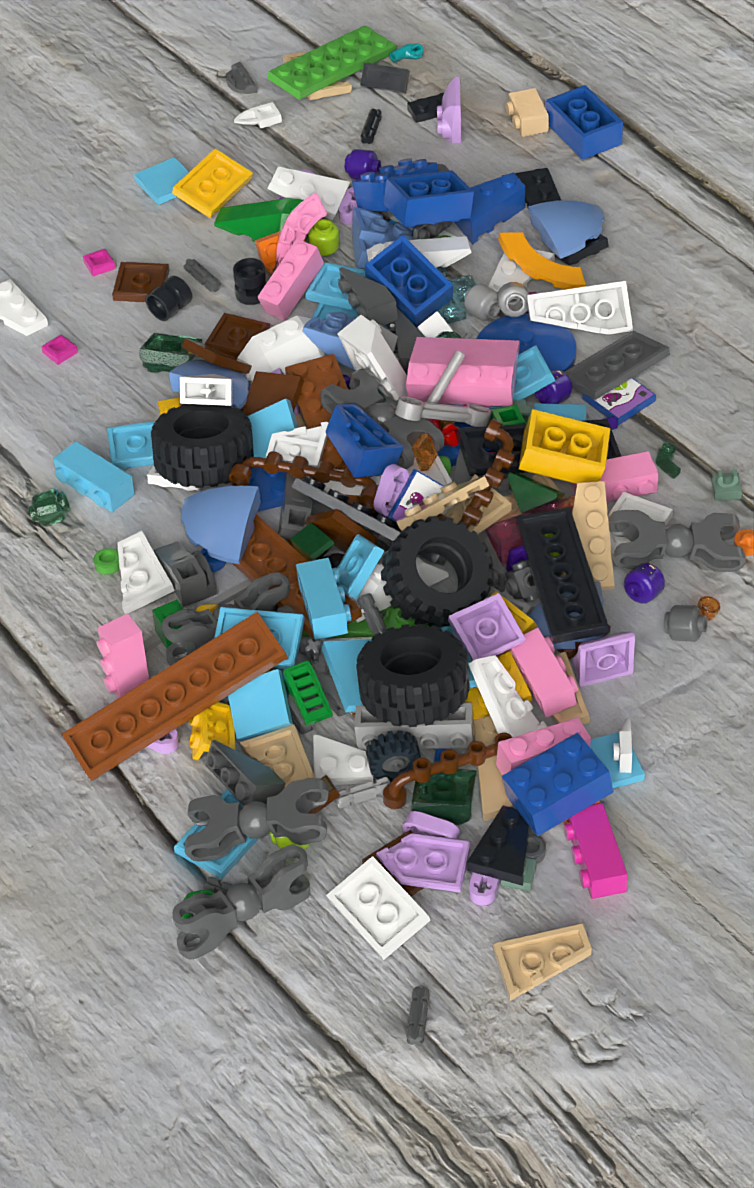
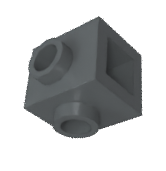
(520, 582)

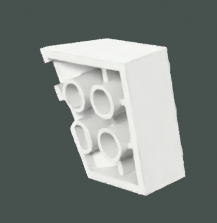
(372, 353)

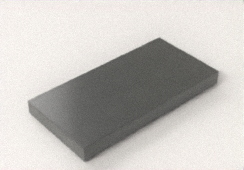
(616, 364)

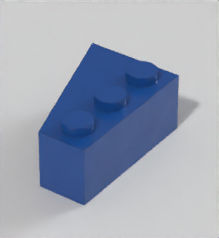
(493, 203)
(362, 441)

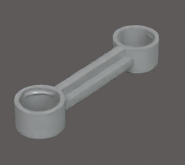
(414, 410)

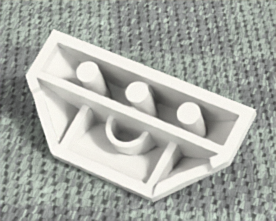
(279, 348)
(428, 571)

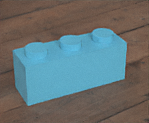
(93, 476)
(323, 598)

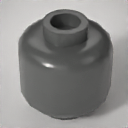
(685, 623)

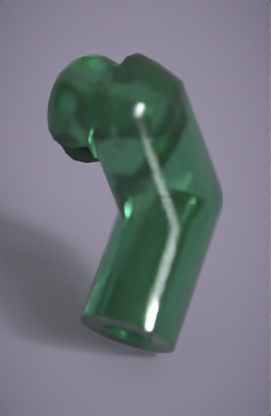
(665, 462)

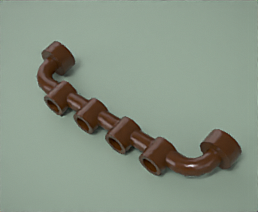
(241, 473)
(494, 476)
(395, 793)

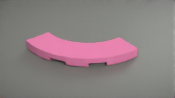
(299, 223)

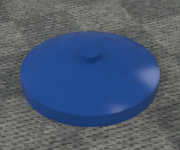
(554, 342)

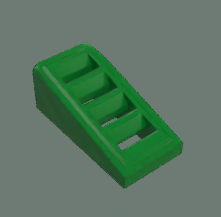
(301, 676)

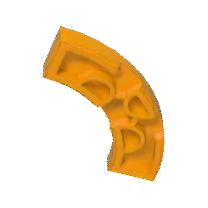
(538, 267)

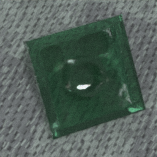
(165, 352)
(446, 796)

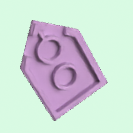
(428, 861)

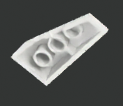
(437, 250)
(589, 308)

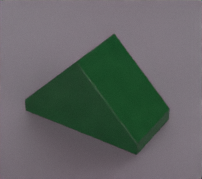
(531, 493)
(312, 543)

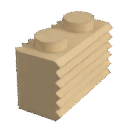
(527, 112)

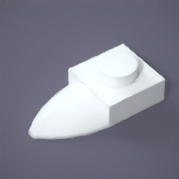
(263, 115)
(623, 750)

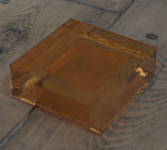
(424, 452)

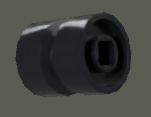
(249, 280)
(168, 298)

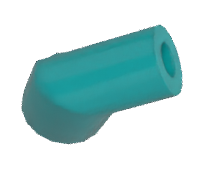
(408, 51)

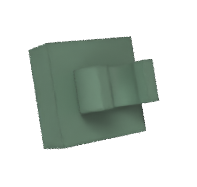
(726, 485)

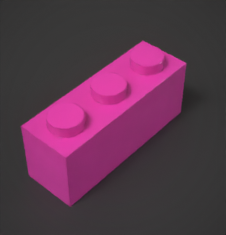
(596, 852)

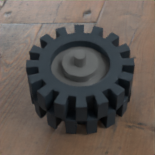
(392, 754)

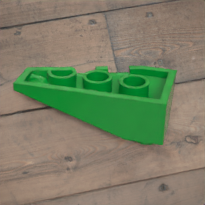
(256, 219)

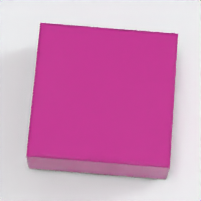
(99, 262)
(59, 349)

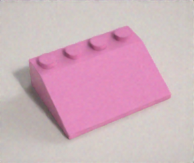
(482, 378)

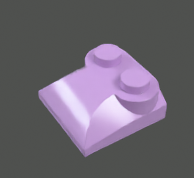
(450, 113)
(486, 628)
(604, 658)

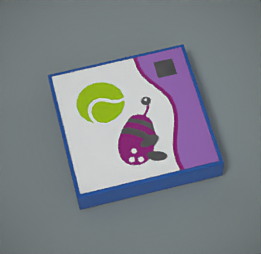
(623, 400)
(414, 491)

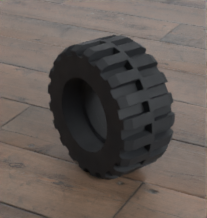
(200, 443)
(453, 544)
(413, 675)

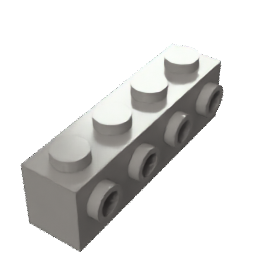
(453, 732)

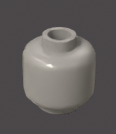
(505, 298)
(481, 302)

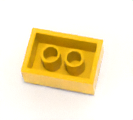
(564, 448)

